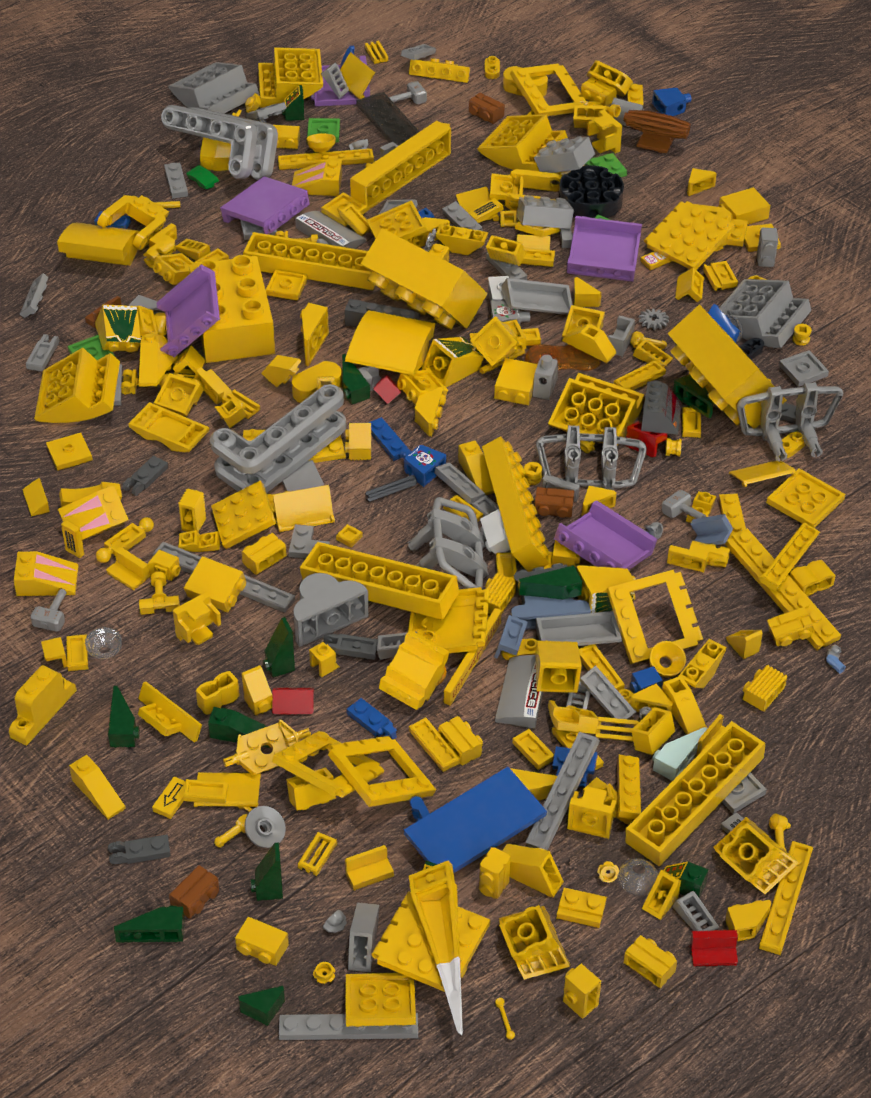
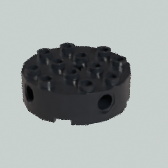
(592, 191)

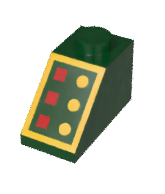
(295, 105)
(691, 875)

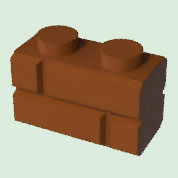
(486, 108)
(554, 502)
(195, 891)

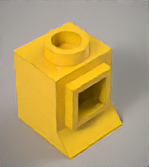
(231, 411)
(165, 563)
(325, 657)

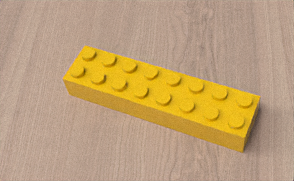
(401, 165)
(314, 259)
(515, 504)
(386, 580)
(695, 793)

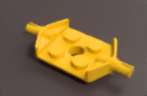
(249, 746)

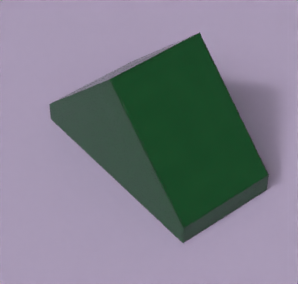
(262, 1004)

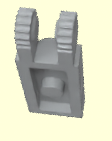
(42, 353)

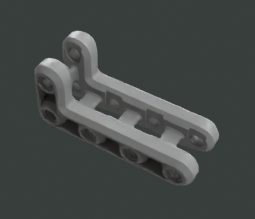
(251, 141)
(281, 446)

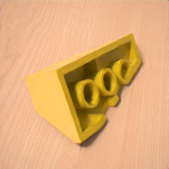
(215, 154)
(153, 361)

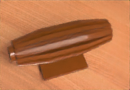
(657, 129)

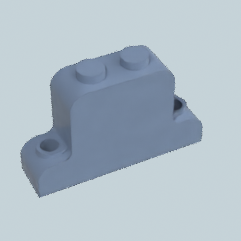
(547, 607)

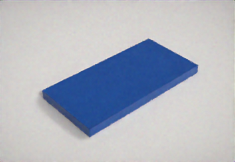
(476, 821)

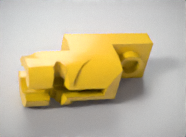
(161, 244)
(698, 556)

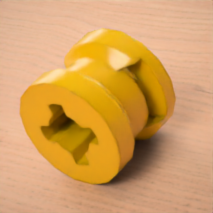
(802, 334)
(673, 447)
(533, 473)

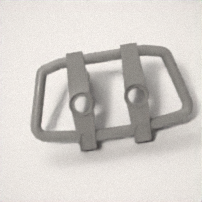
(805, 412)
(608, 457)
(448, 552)

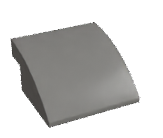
(215, 88)
(766, 310)

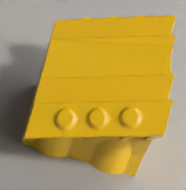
(414, 670)
(755, 855)
(533, 942)

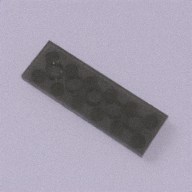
(387, 118)

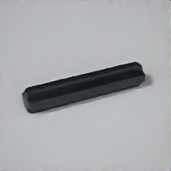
(390, 488)

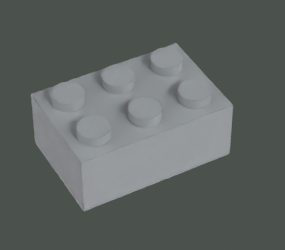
(564, 155)
(545, 212)

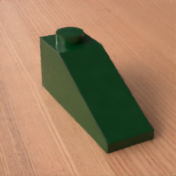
(354, 384)
(693, 395)
(555, 584)
(280, 651)
(122, 722)
(228, 724)
(268, 876)
(158, 925)

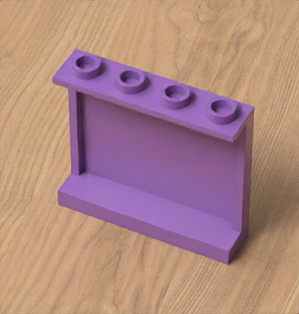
(327, 97)
(266, 204)
(604, 248)
(189, 309)
(606, 538)

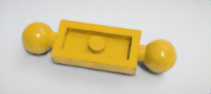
(125, 538)

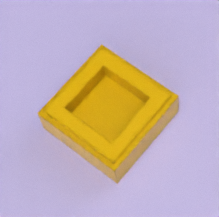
(349, 535)

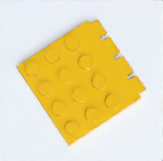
(689, 235)
(462, 626)
(407, 949)

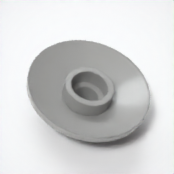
(270, 821)

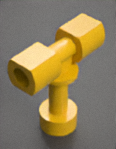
(159, 599)

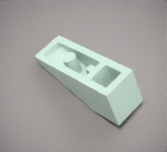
(677, 754)

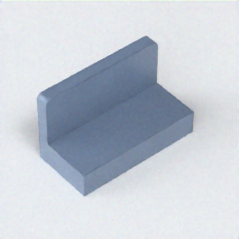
(712, 529)
(511, 636)

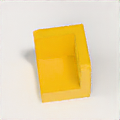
(53, 650)

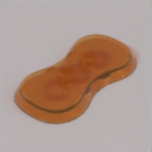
(567, 357)

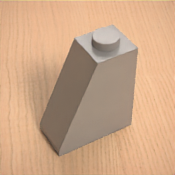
(363, 937)

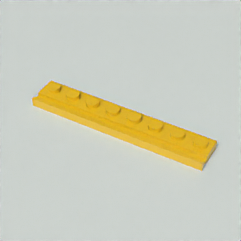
(788, 595)

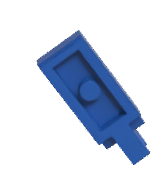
(371, 719)

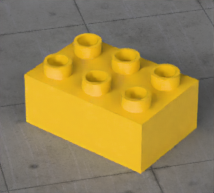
(423, 280)
(244, 311)
(719, 365)

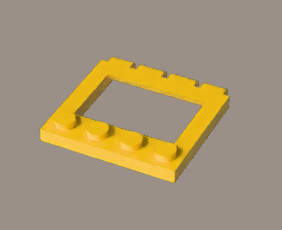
(523, 79)
(628, 620)
(310, 746)
(383, 792)

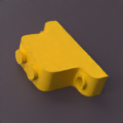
(38, 702)

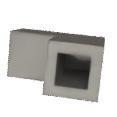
(566, 237)

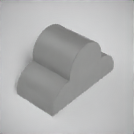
(327, 606)

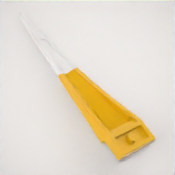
(437, 907)

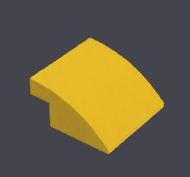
(289, 70)
(519, 141)
(98, 243)
(390, 342)
(77, 388)
(596, 405)

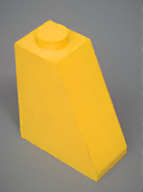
(534, 868)

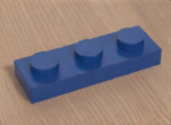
(387, 438)

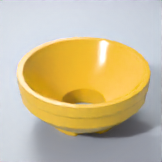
(321, 142)
(673, 653)

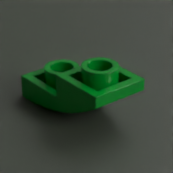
(203, 177)

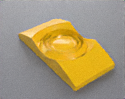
(168, 427)

